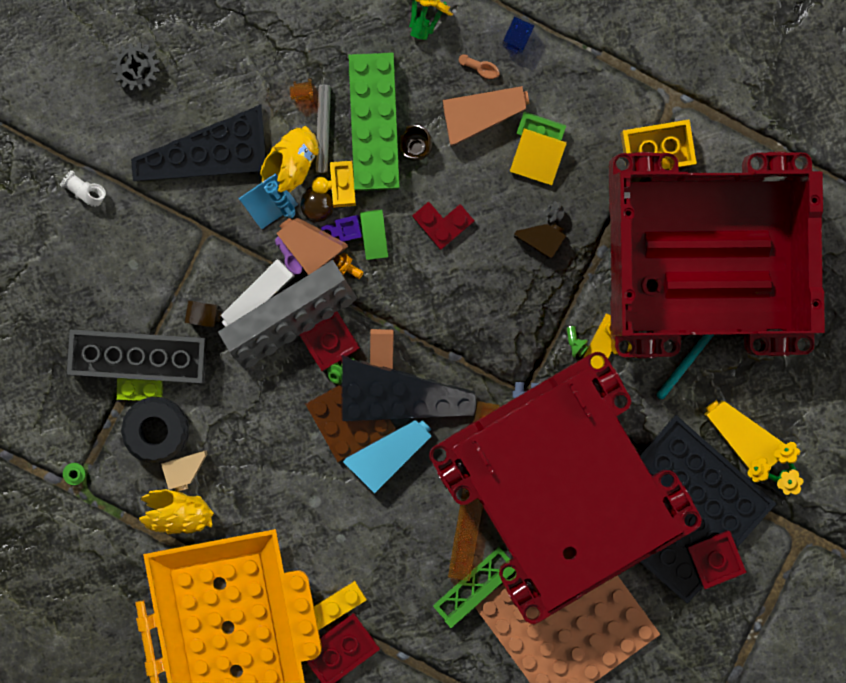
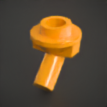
(344, 264)

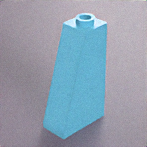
(385, 456)

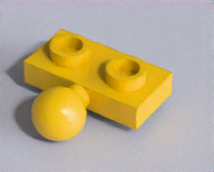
(341, 184)

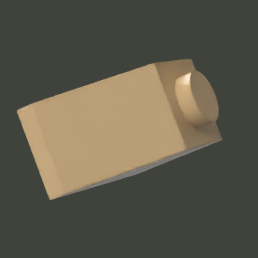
(183, 470)

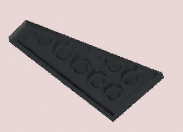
(218, 149)
(386, 393)

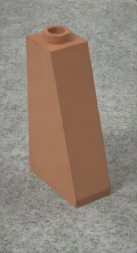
(479, 112)

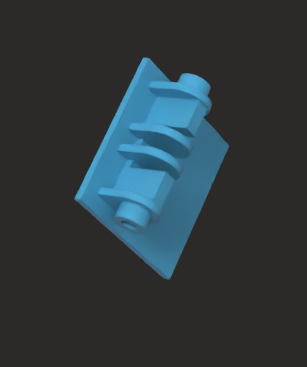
(267, 203)

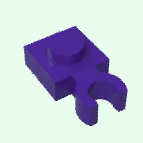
(346, 228)

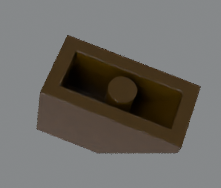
(542, 238)
(203, 314)

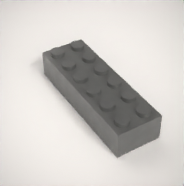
(287, 315)
(137, 356)

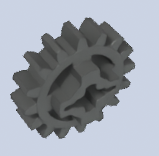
(146, 64)

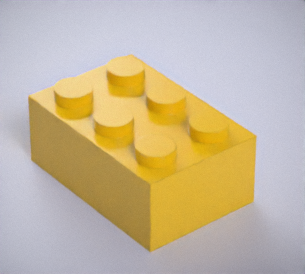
(662, 138)

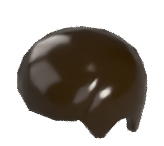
(415, 143)
(316, 206)

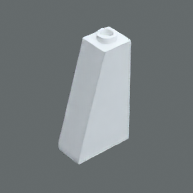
(262, 290)

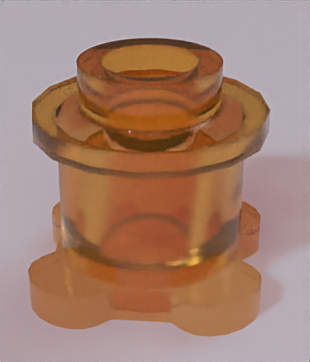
(302, 91)

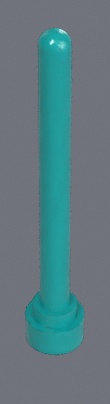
(684, 365)

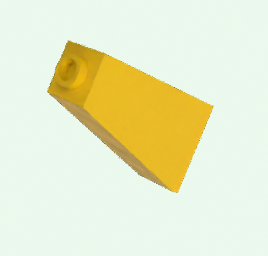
(742, 435)

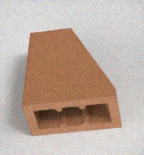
(309, 244)
(381, 348)

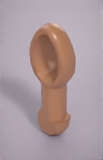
(485, 68)

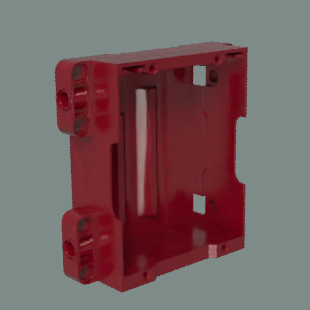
(722, 252)
(561, 477)

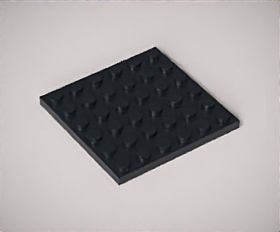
(718, 491)

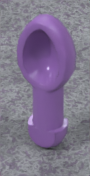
(290, 261)

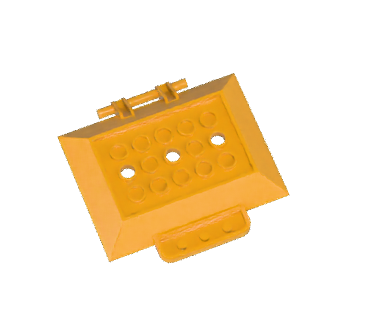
(266, 605)

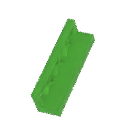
(477, 596)

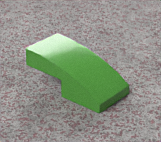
(374, 234)

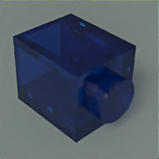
(517, 35)

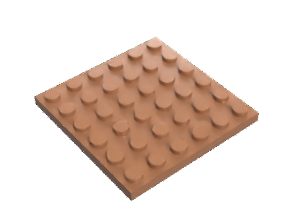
(575, 642)

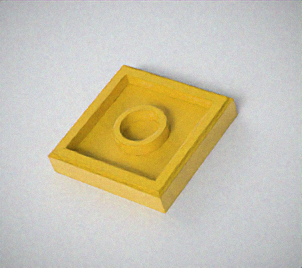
(538, 156)

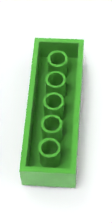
(374, 122)

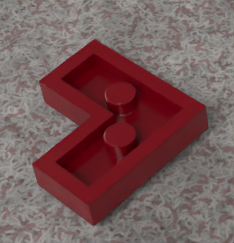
(442, 229)

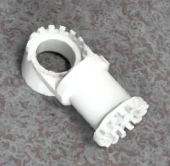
(81, 189)

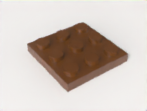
(344, 436)

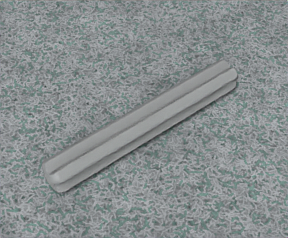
(323, 123)

